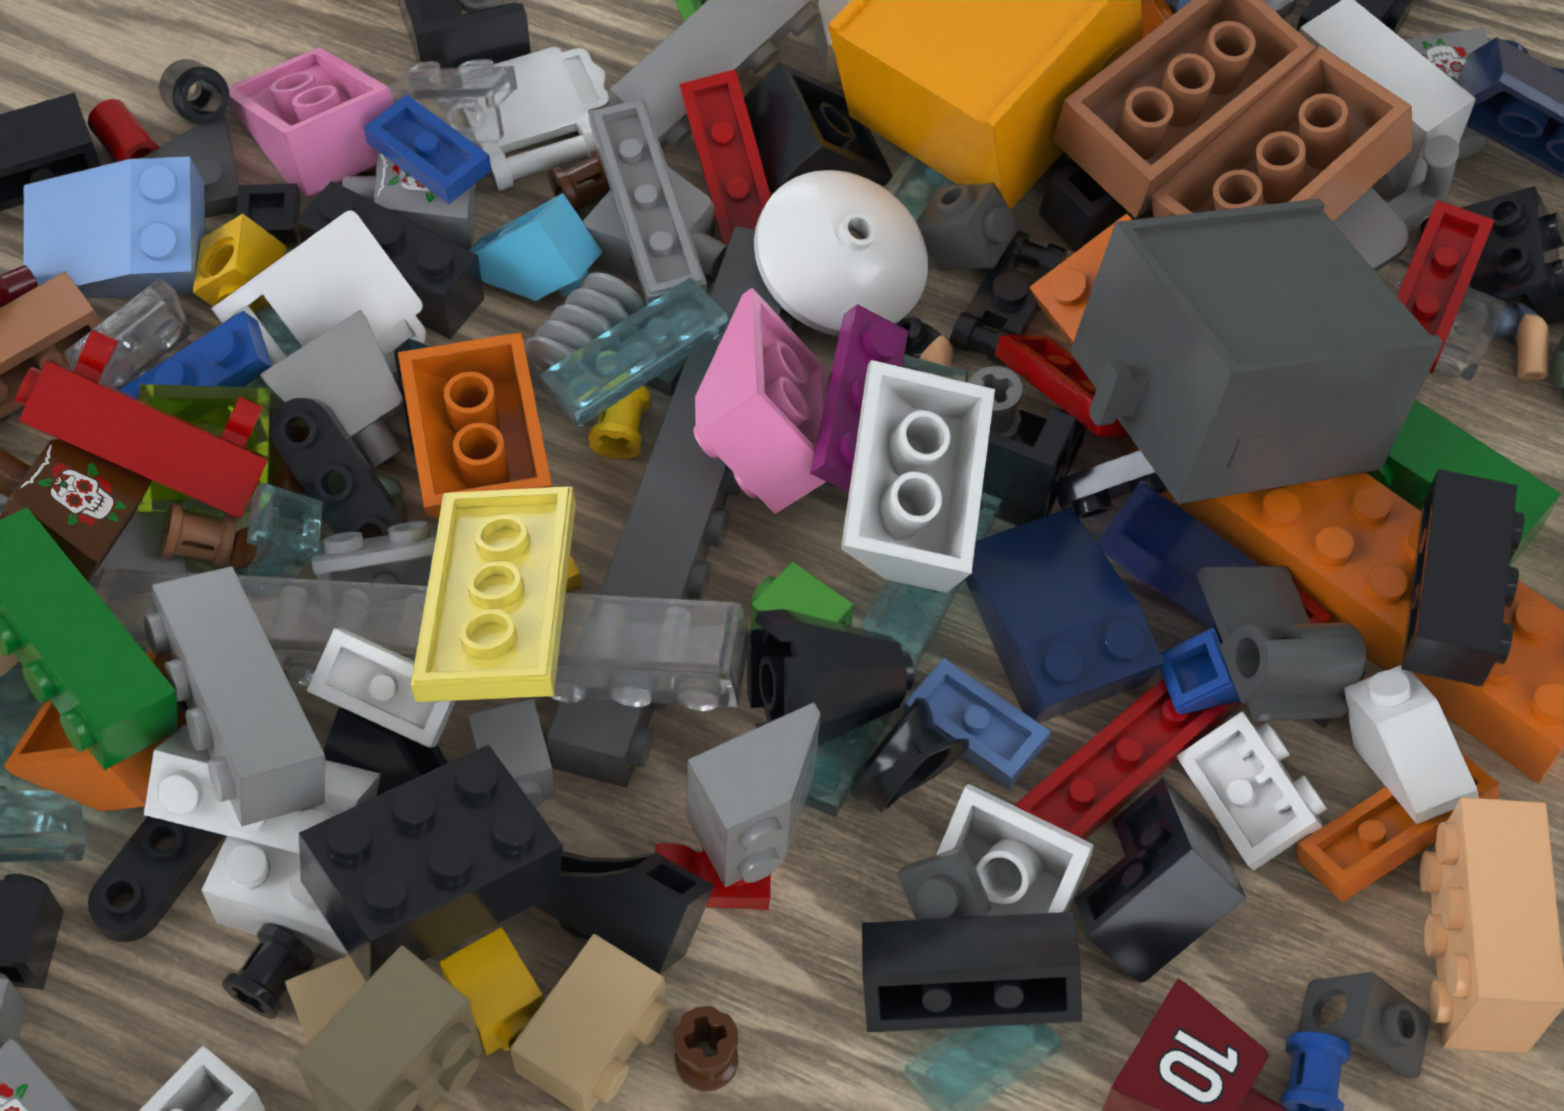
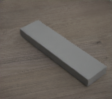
(645, 198)

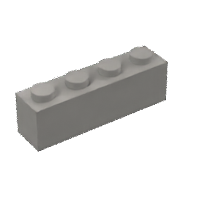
(711, 41)
(236, 697)

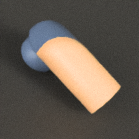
(1532, 338)

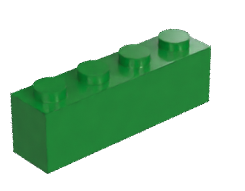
(1435, 443)
(77, 649)

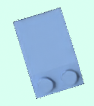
(117, 226)

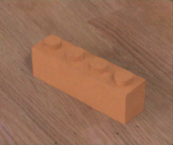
(39, 330)

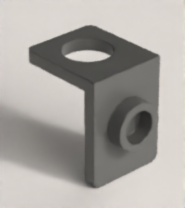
(1374, 1017)

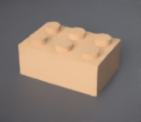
(1493, 926)

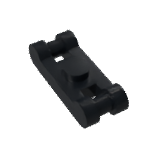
(1005, 297)

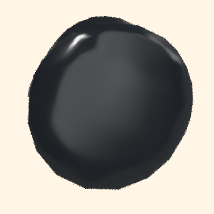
(906, 758)

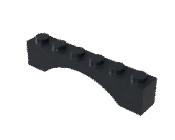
(631, 902)

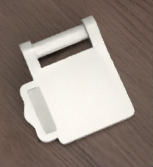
(549, 102)
(329, 281)

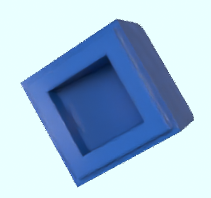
(1198, 674)

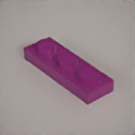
(861, 339)

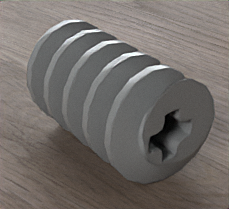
(587, 314)

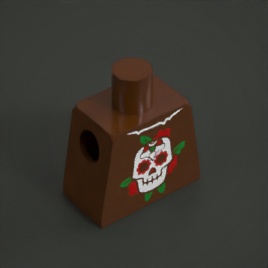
(75, 498)

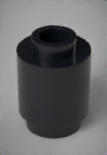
(207, 101)

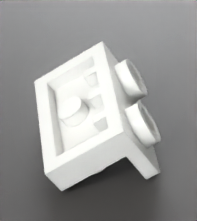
(1251, 790)

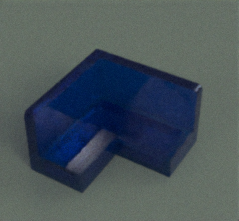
(1167, 549)

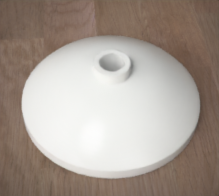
(822, 269)

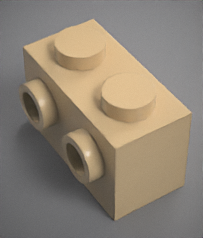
(591, 1026)

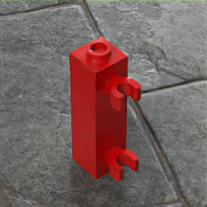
(140, 435)

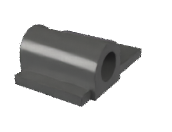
(1273, 650)

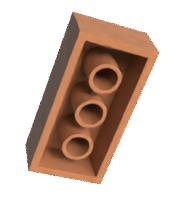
(1175, 94)
(1310, 137)

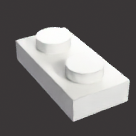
(377, 687)

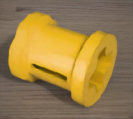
(619, 425)

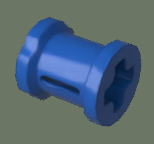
(1314, 1071)

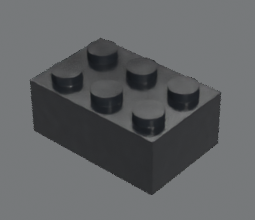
(430, 861)

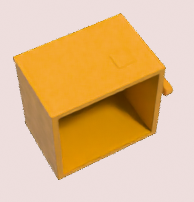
(976, 79)

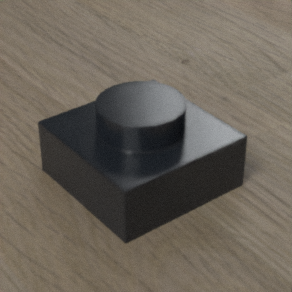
(272, 208)

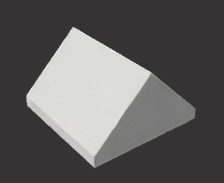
(1018, 857)

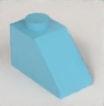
(538, 252)

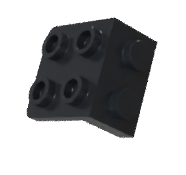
(1521, 252)

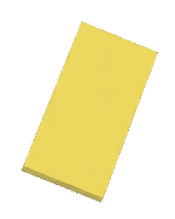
(495, 595)

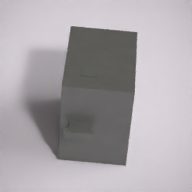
(1249, 349)

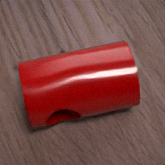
(120, 131)

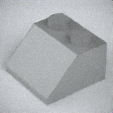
(752, 794)

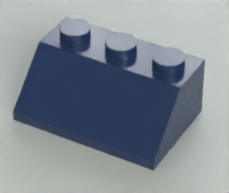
(1517, 102)

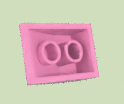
(312, 118)
(763, 405)

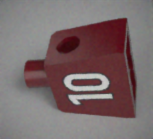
(1191, 1062)

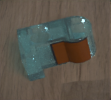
(279, 535)

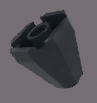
(838, 667)

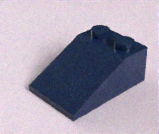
(1060, 617)

